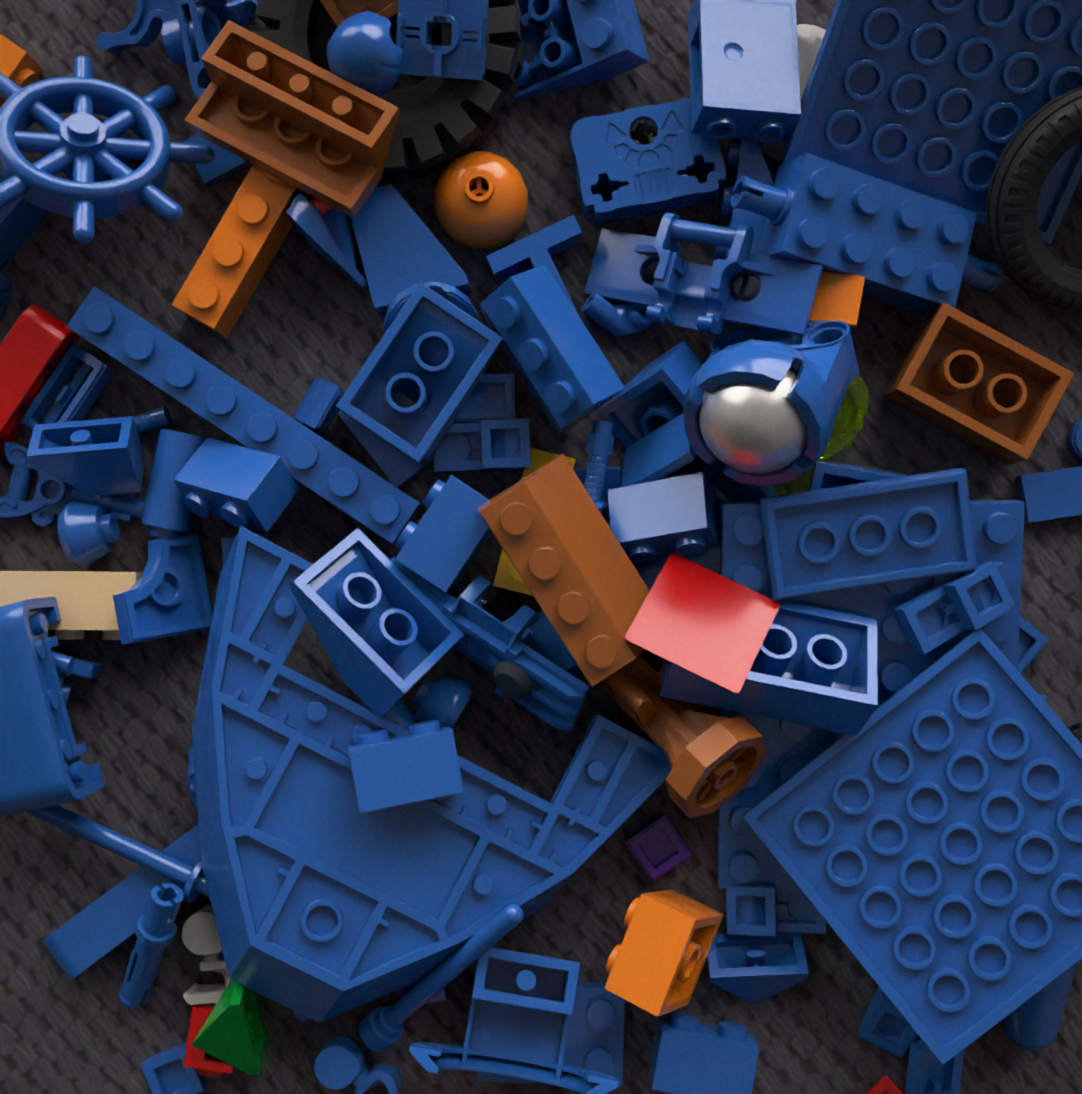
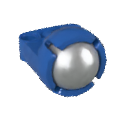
(769, 399)

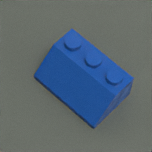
(550, 348)

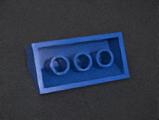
(809, 672)

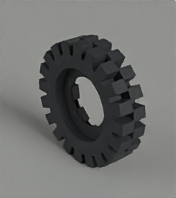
(438, 113)

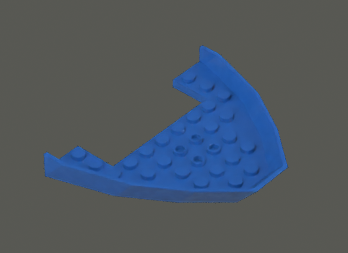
(345, 902)

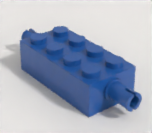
(868, 227)

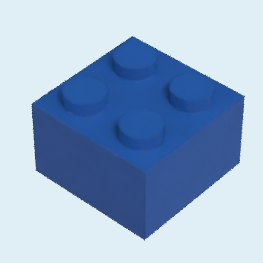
(446, 536)

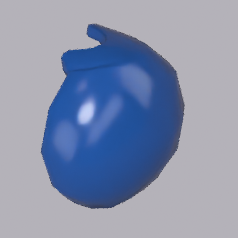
(365, 53)

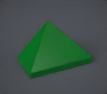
(235, 1030)

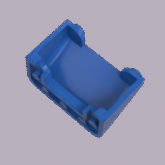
(36, 738)

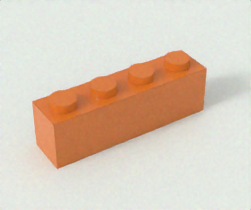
(238, 252)

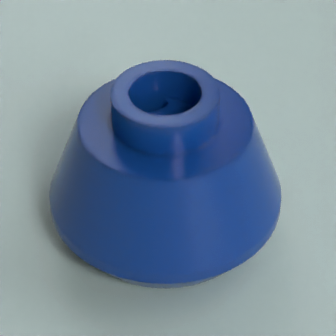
(86, 532)
(442, 700)

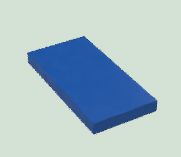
(868, 533)

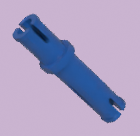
(154, 932)

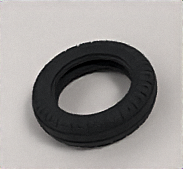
(1014, 202)

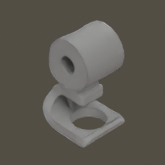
(202, 938)

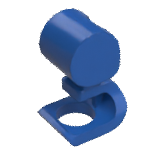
(343, 1063)

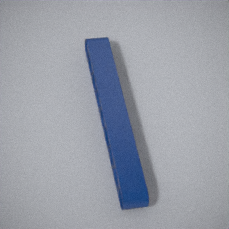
(116, 912)

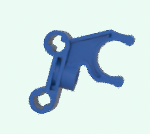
(186, 33)

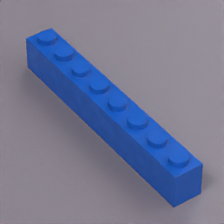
(244, 415)

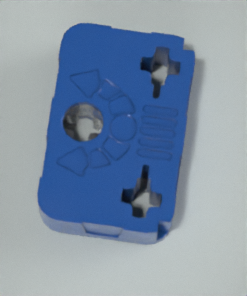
(639, 176)

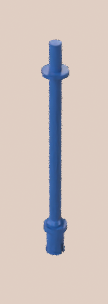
(190, 877)

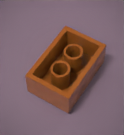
(978, 384)

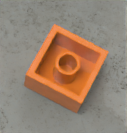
(662, 951)

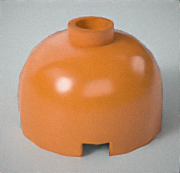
(486, 219)

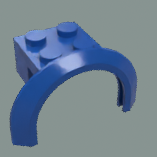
(519, 1024)

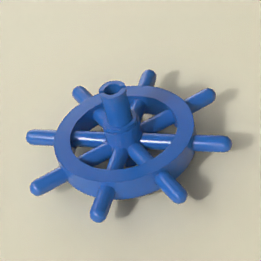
(88, 148)

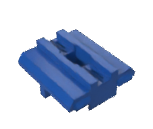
(457, 61)

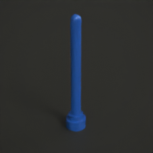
(385, 1024)

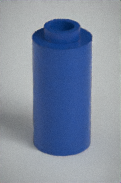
(164, 501)

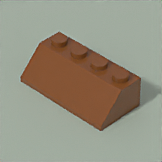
(570, 565)

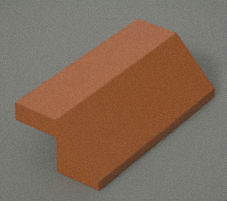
(293, 119)

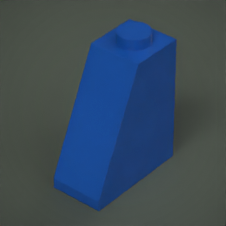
(400, 249)

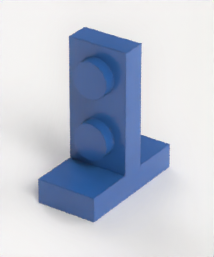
(536, 251)

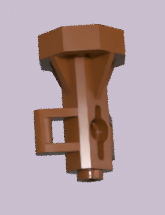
(706, 751)

